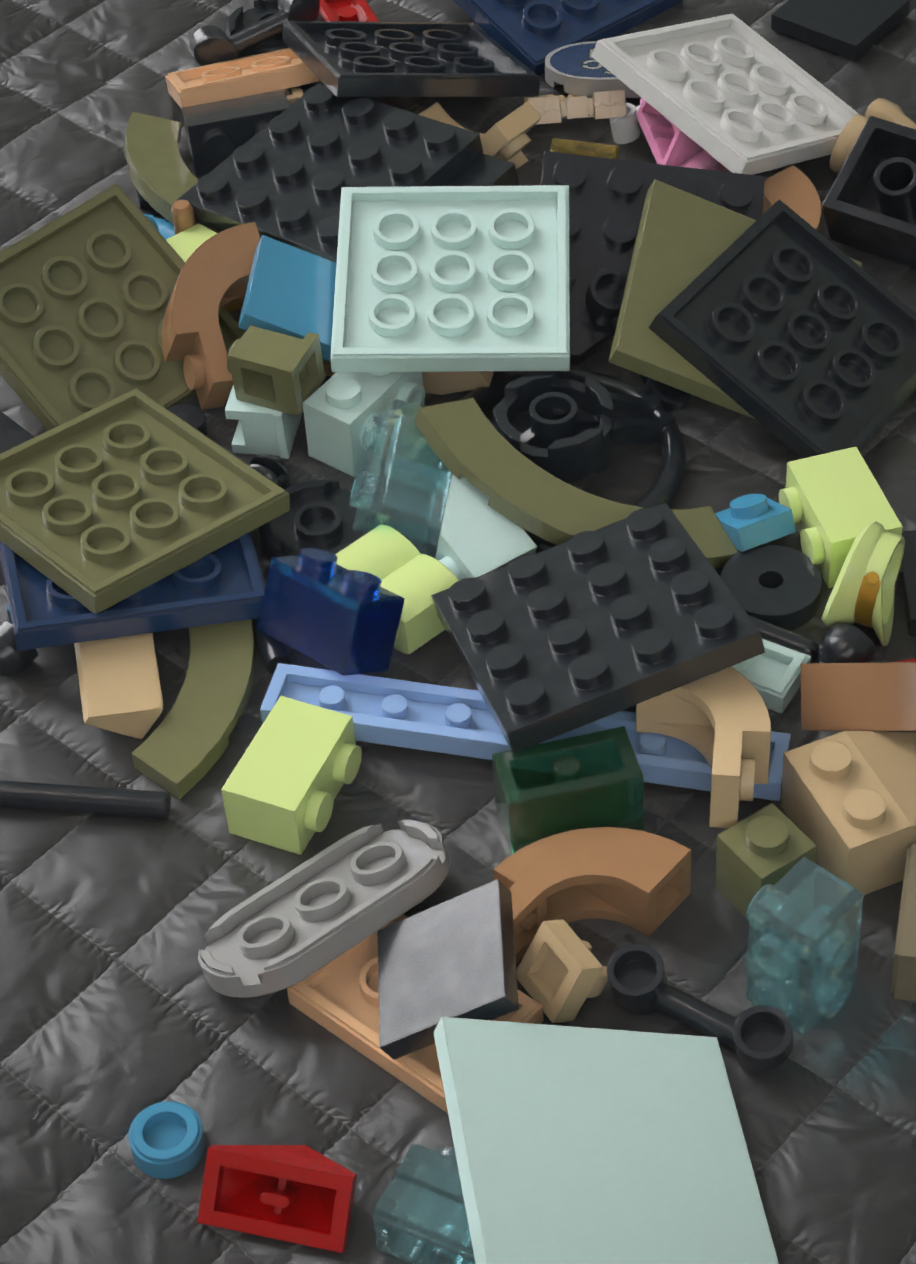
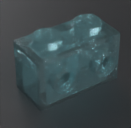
(803, 944)

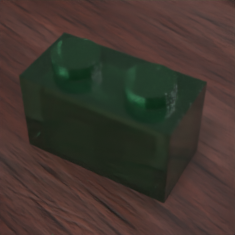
(568, 787)

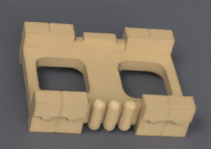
(602, 105)

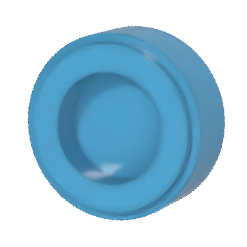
(167, 1140)

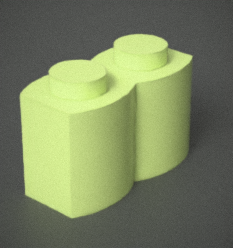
(405, 573)

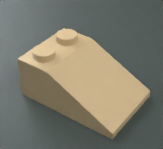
(855, 803)

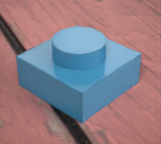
(755, 521)

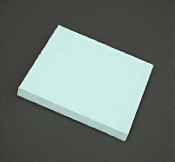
(452, 279)
(598, 1146)

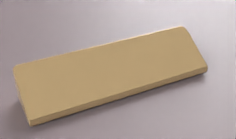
(120, 684)

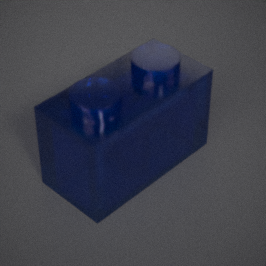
(330, 612)

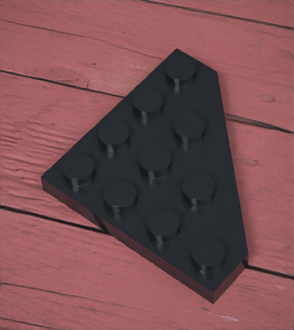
(607, 213)

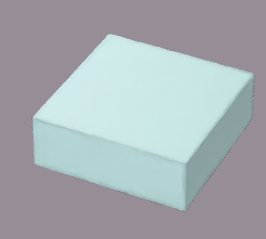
(775, 674)

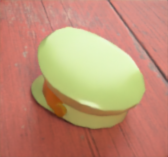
(867, 582)

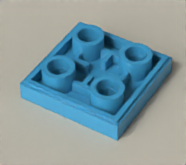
(290, 293)

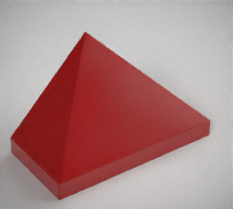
(278, 1194)

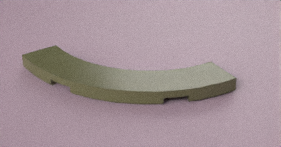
(156, 162)
(533, 496)
(206, 709)

